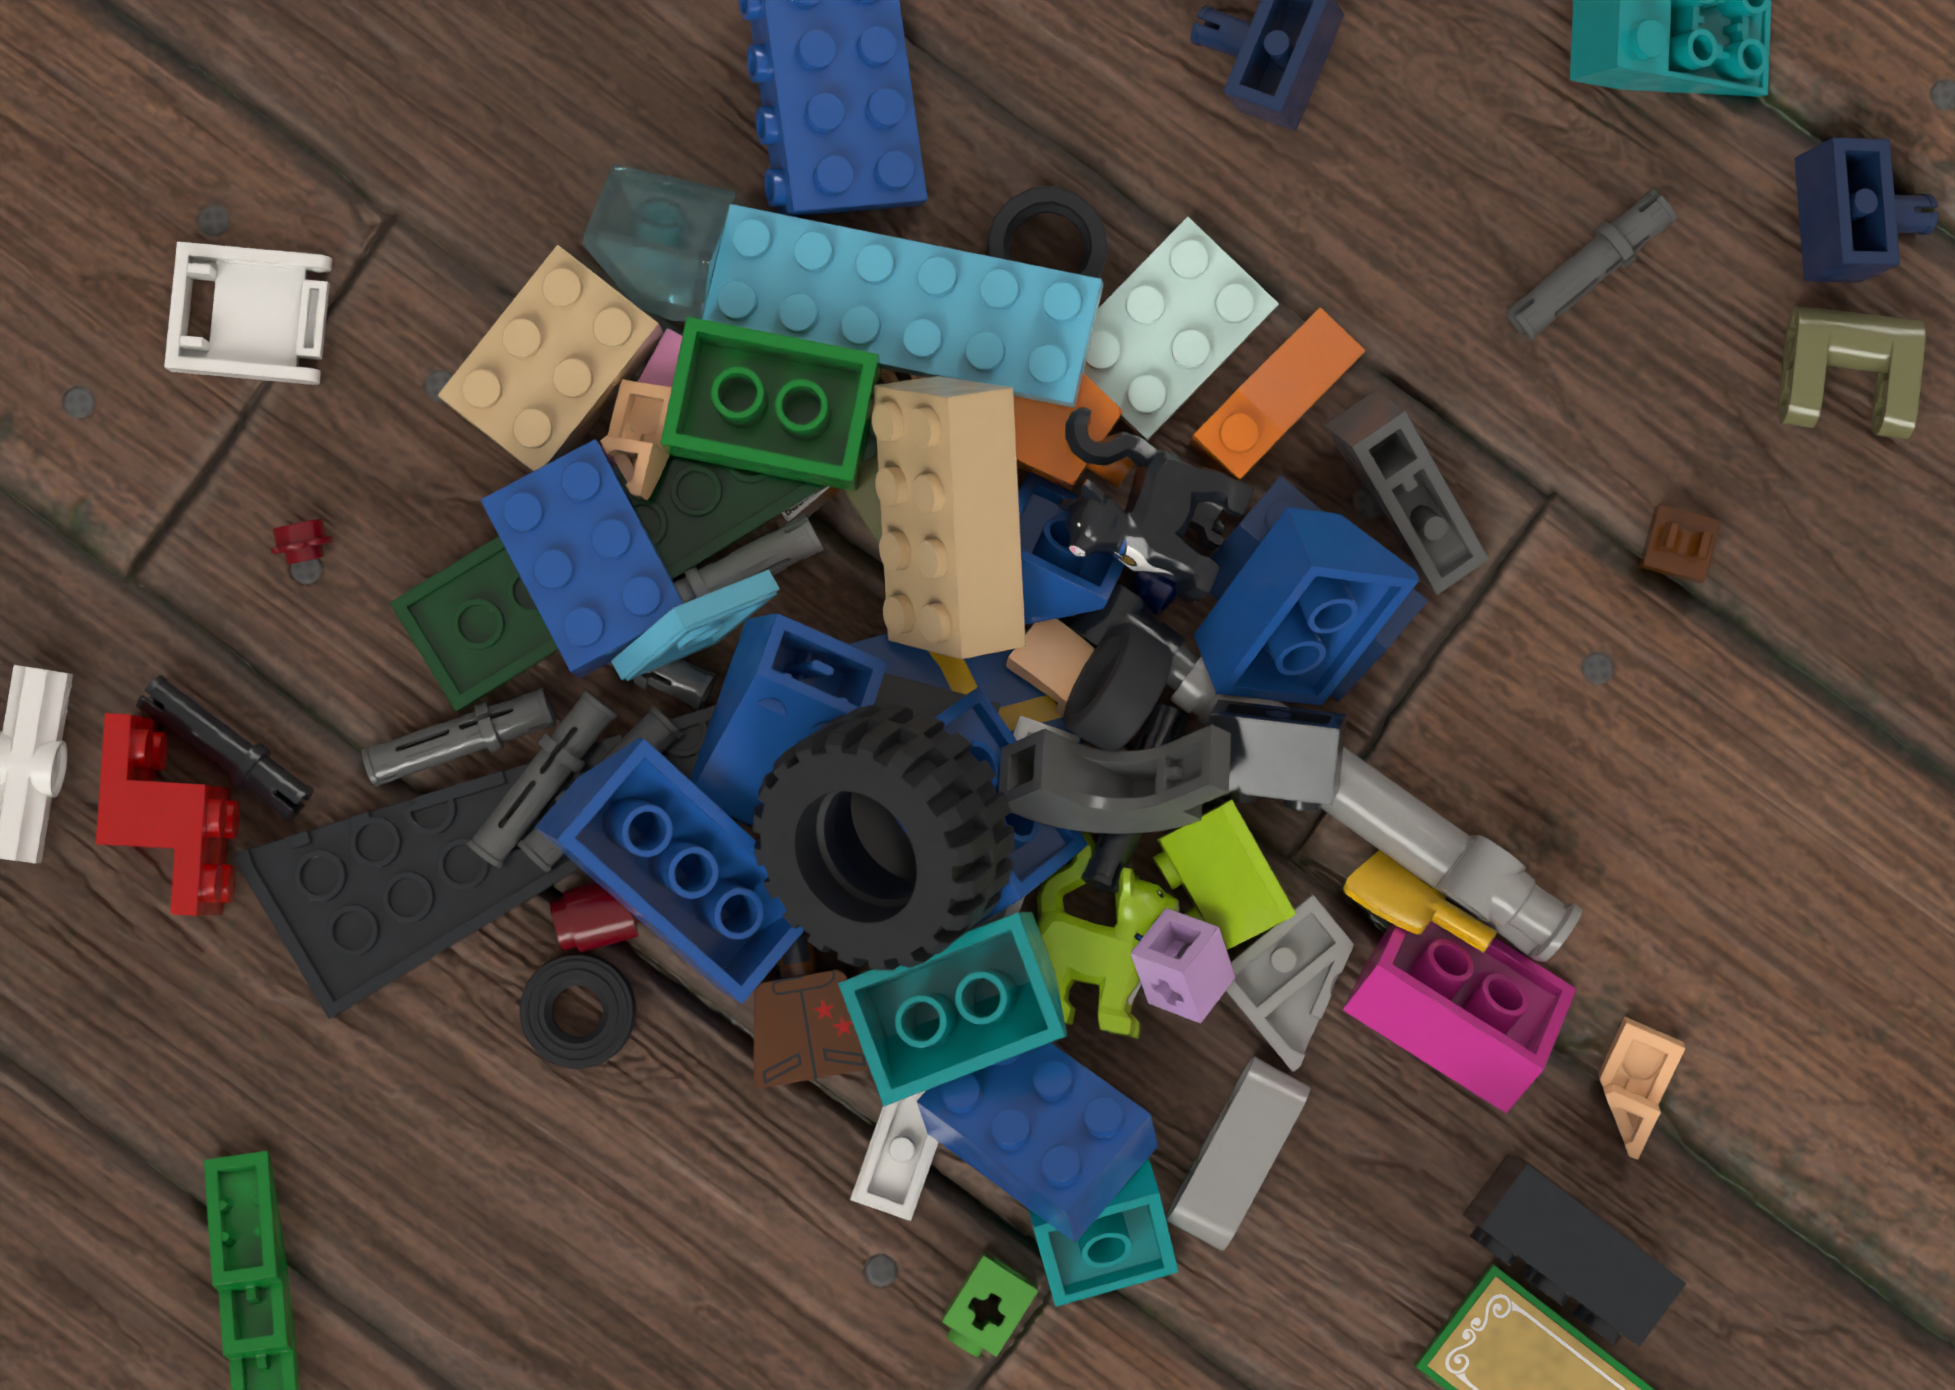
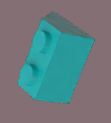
(1118, 1250)

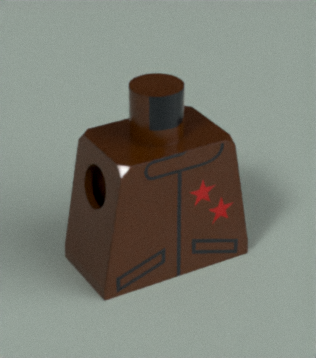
(803, 1023)

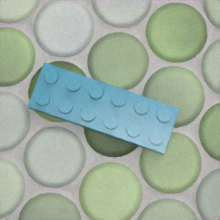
(908, 301)

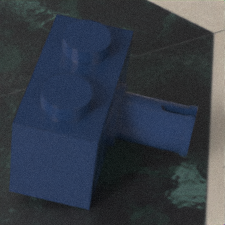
(1275, 54)
(1851, 210)

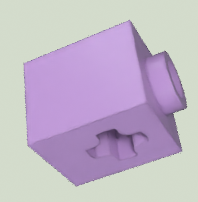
(1180, 975)

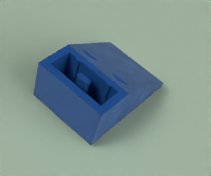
(775, 694)

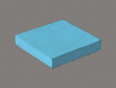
(695, 625)

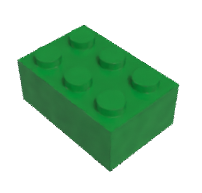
(771, 403)

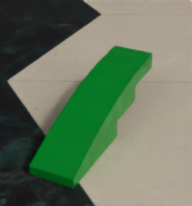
(251, 1273)

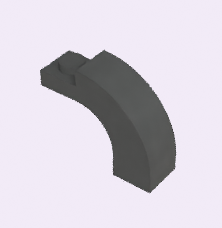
(1117, 790)

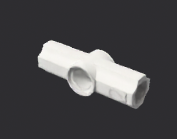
(31, 759)

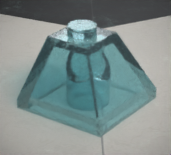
(659, 239)

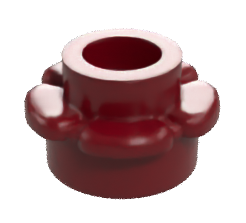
(301, 541)

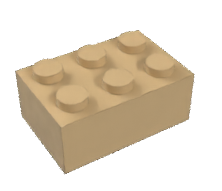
(552, 362)

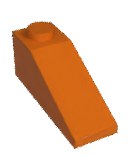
(1276, 396)

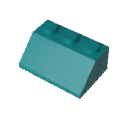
(958, 1010)

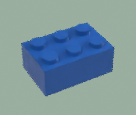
(583, 556)
(1043, 1134)

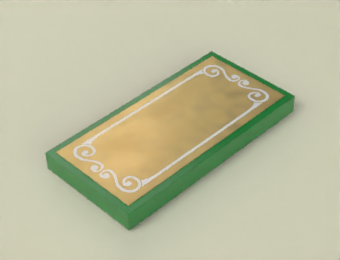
(1515, 1342)

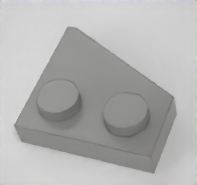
(1289, 978)

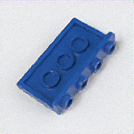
(834, 105)

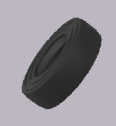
(538, 1017)

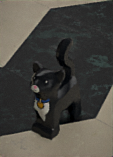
(1162, 503)

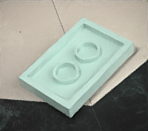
(1172, 327)

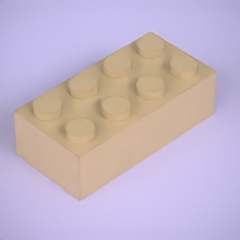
(949, 515)

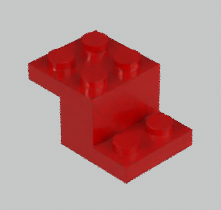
(166, 815)

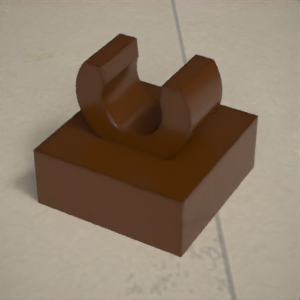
(1679, 543)

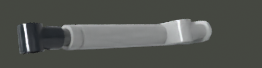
(1459, 866)

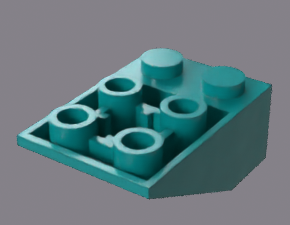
(1673, 45)

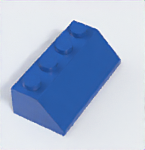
(674, 865)

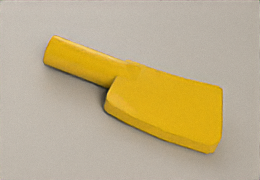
(1410, 903)

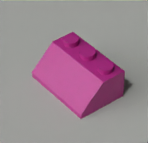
(1463, 1010)

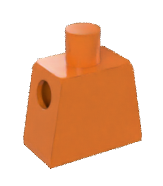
(1042, 440)

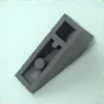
(1407, 489)

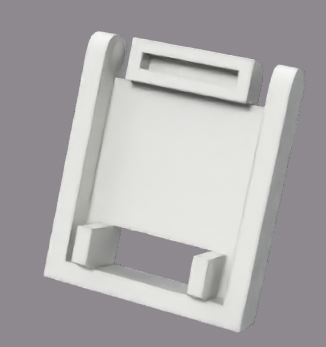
(260, 314)

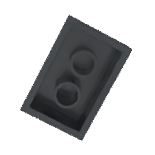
(1571, 1253)

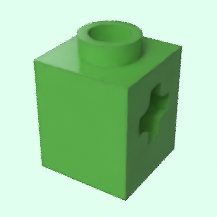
(1014, 1297)

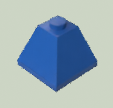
(1052, 576)

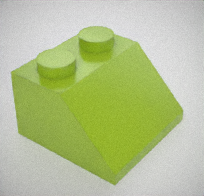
(1223, 875)

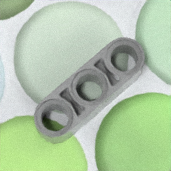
(1238, 1153)

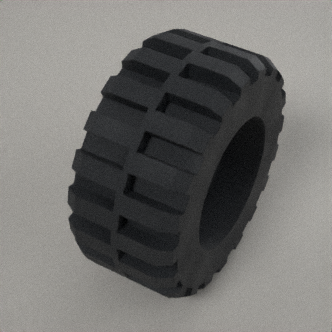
(830, 877)

